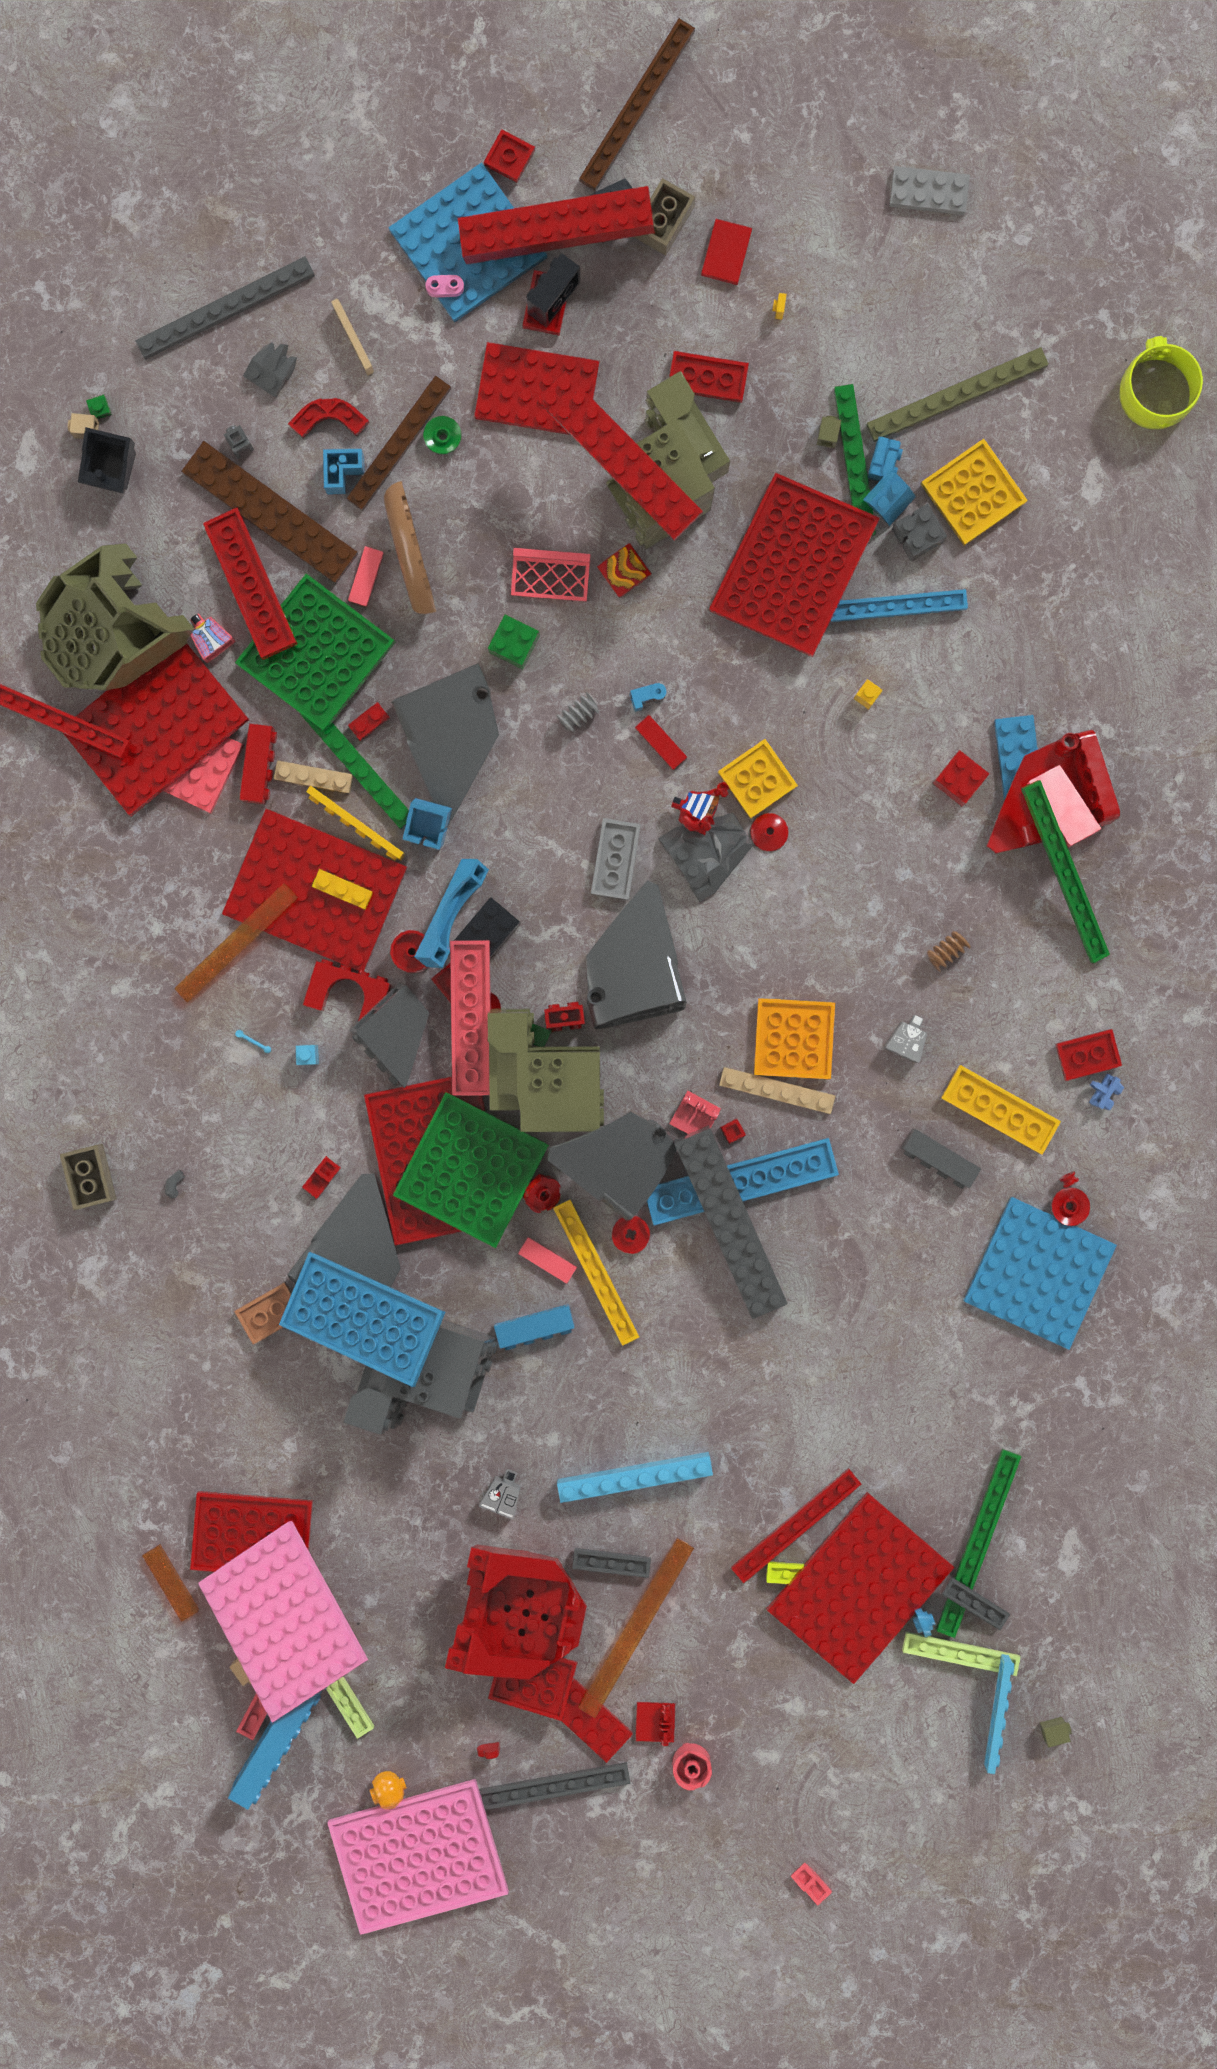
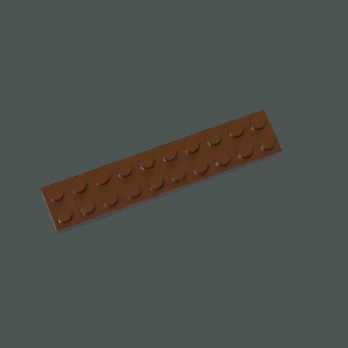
(269, 512)

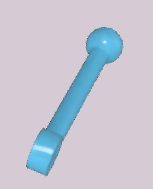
(239, 1033)

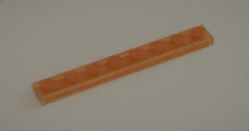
(236, 943)

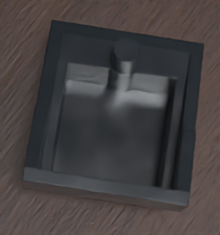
(106, 460)

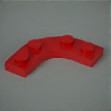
(326, 409)

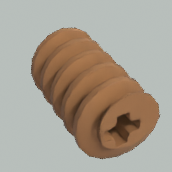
(947, 949)

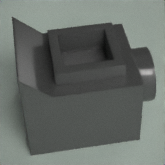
(237, 440)

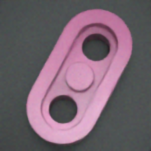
(444, 286)

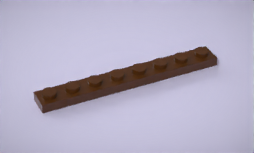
(399, 443)

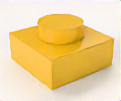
(779, 306)

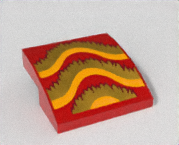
(624, 570)

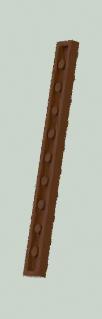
(637, 104)

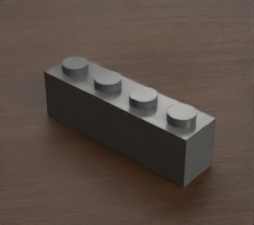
(941, 1158)

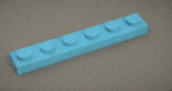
(998, 1721)

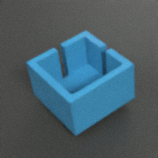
(429, 821)

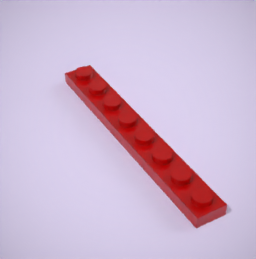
(63, 722)
(796, 1525)

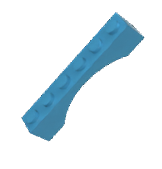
(465, 881)

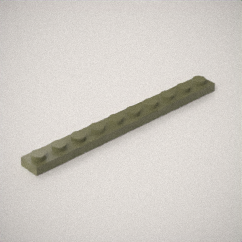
(957, 394)

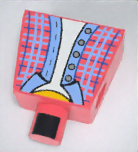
(210, 637)

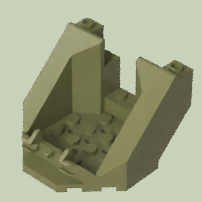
(125, 635)

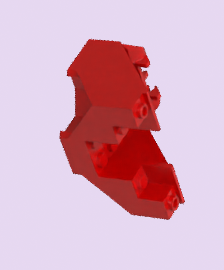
(489, 1636)

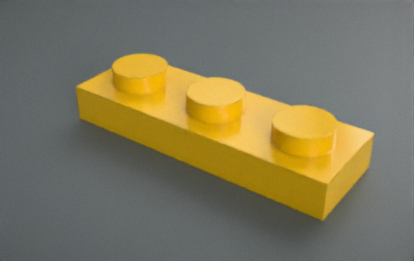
(342, 889)

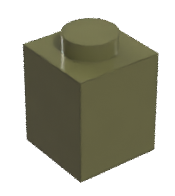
(828, 431)
(1055, 1731)

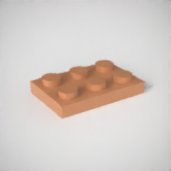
(264, 1313)

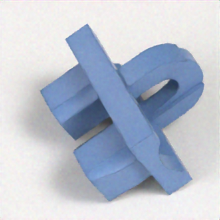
(1104, 1091)

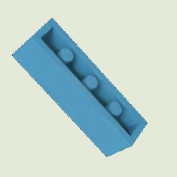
(534, 1326)

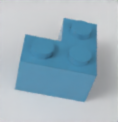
(338, 464)

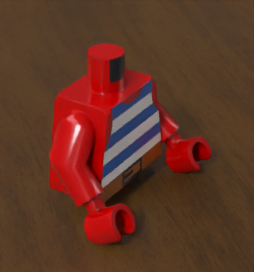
(699, 808)

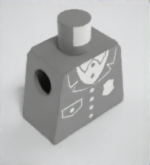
(908, 1040)

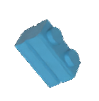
(884, 458)

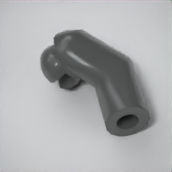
(171, 1182)

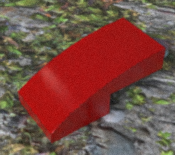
(321, 1177)

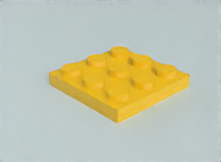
(757, 778)

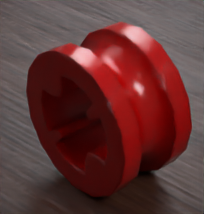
(1069, 1179)

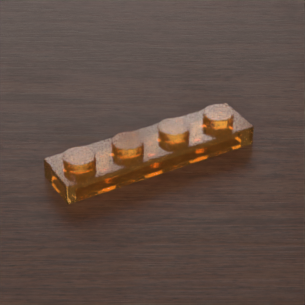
(170, 1582)

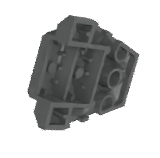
(708, 857)

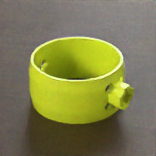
(1182, 359)

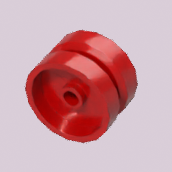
(400, 951)

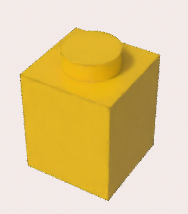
(868, 694)

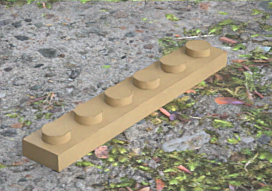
(777, 1090)

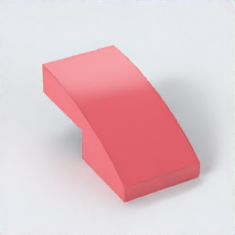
(811, 1883)

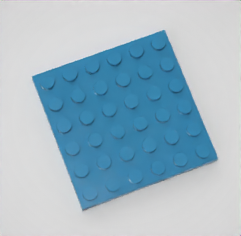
(434, 245)
(1039, 1273)

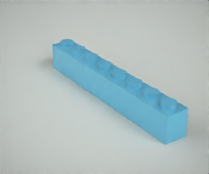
(634, 1477)

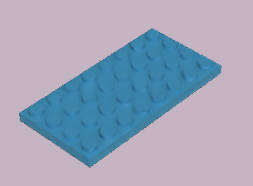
(362, 1319)

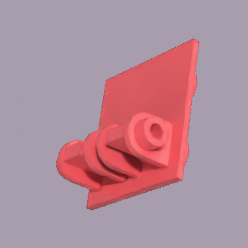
(694, 1113)

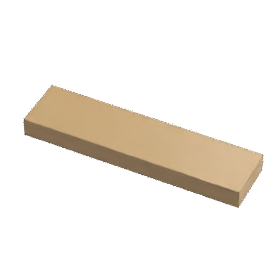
(352, 337)

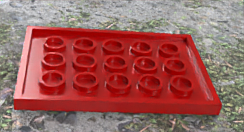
(519, 376)
(235, 1522)

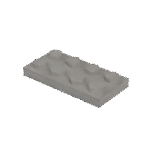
(929, 190)
(615, 859)

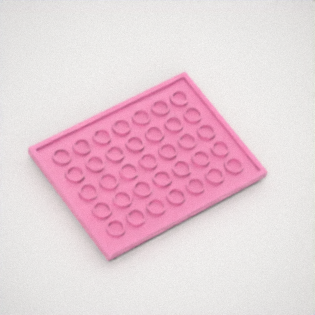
(282, 1621)
(418, 1857)

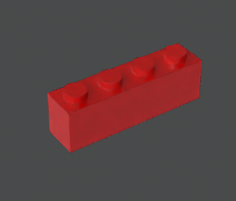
(257, 764)

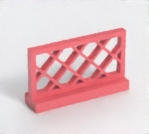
(550, 557)

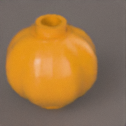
(388, 1790)

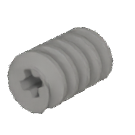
(578, 712)

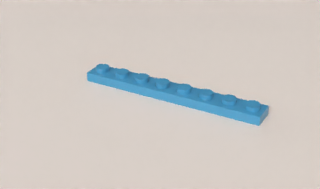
(901, 605)

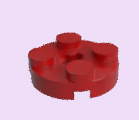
(536, 1187)
(640, 1238)

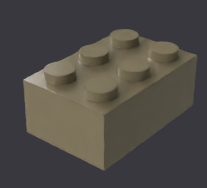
(670, 211)
(88, 1176)

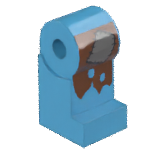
(646, 694)

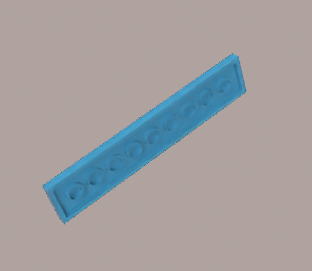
(752, 1178)

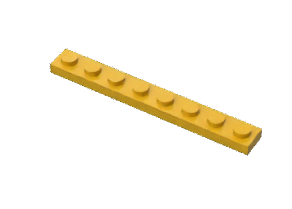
(596, 1272)

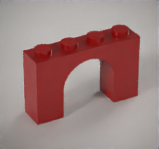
(326, 976)

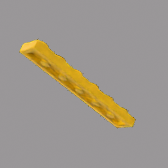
(361, 829)

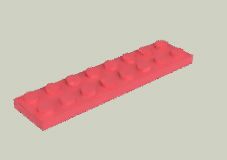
(470, 1016)

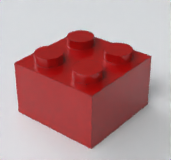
(960, 778)

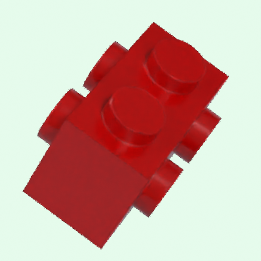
(559, 1017)

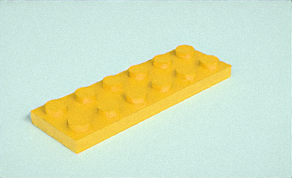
(1000, 1109)

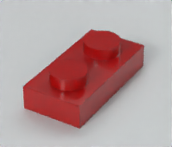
(368, 721)

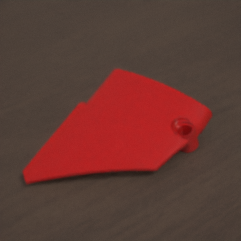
(1084, 768)

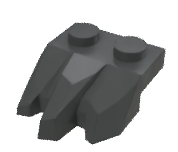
(271, 368)

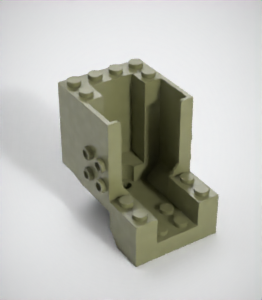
(681, 448)
(548, 1084)

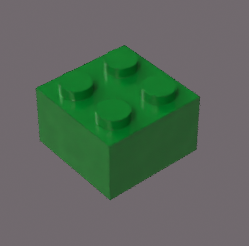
(513, 641)

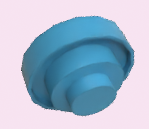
(923, 1622)

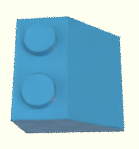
(890, 497)

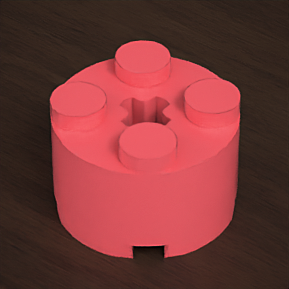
(693, 1777)

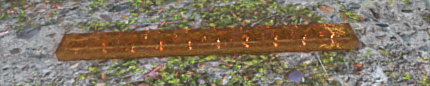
(636, 1627)

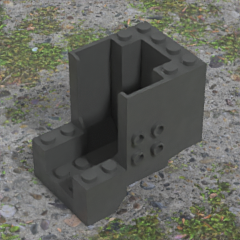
(446, 1383)

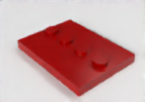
(542, 1694)

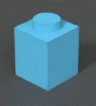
(307, 1055)

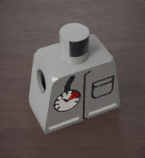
(502, 1495)

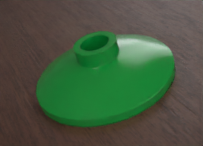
(442, 426)

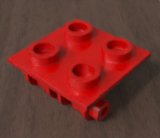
(655, 1722)

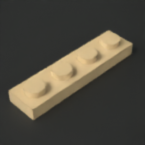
(313, 776)

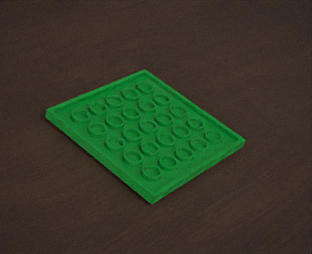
(331, 656)
(470, 1170)

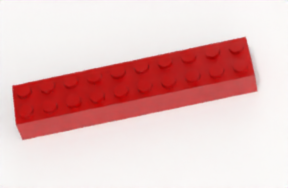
(556, 225)

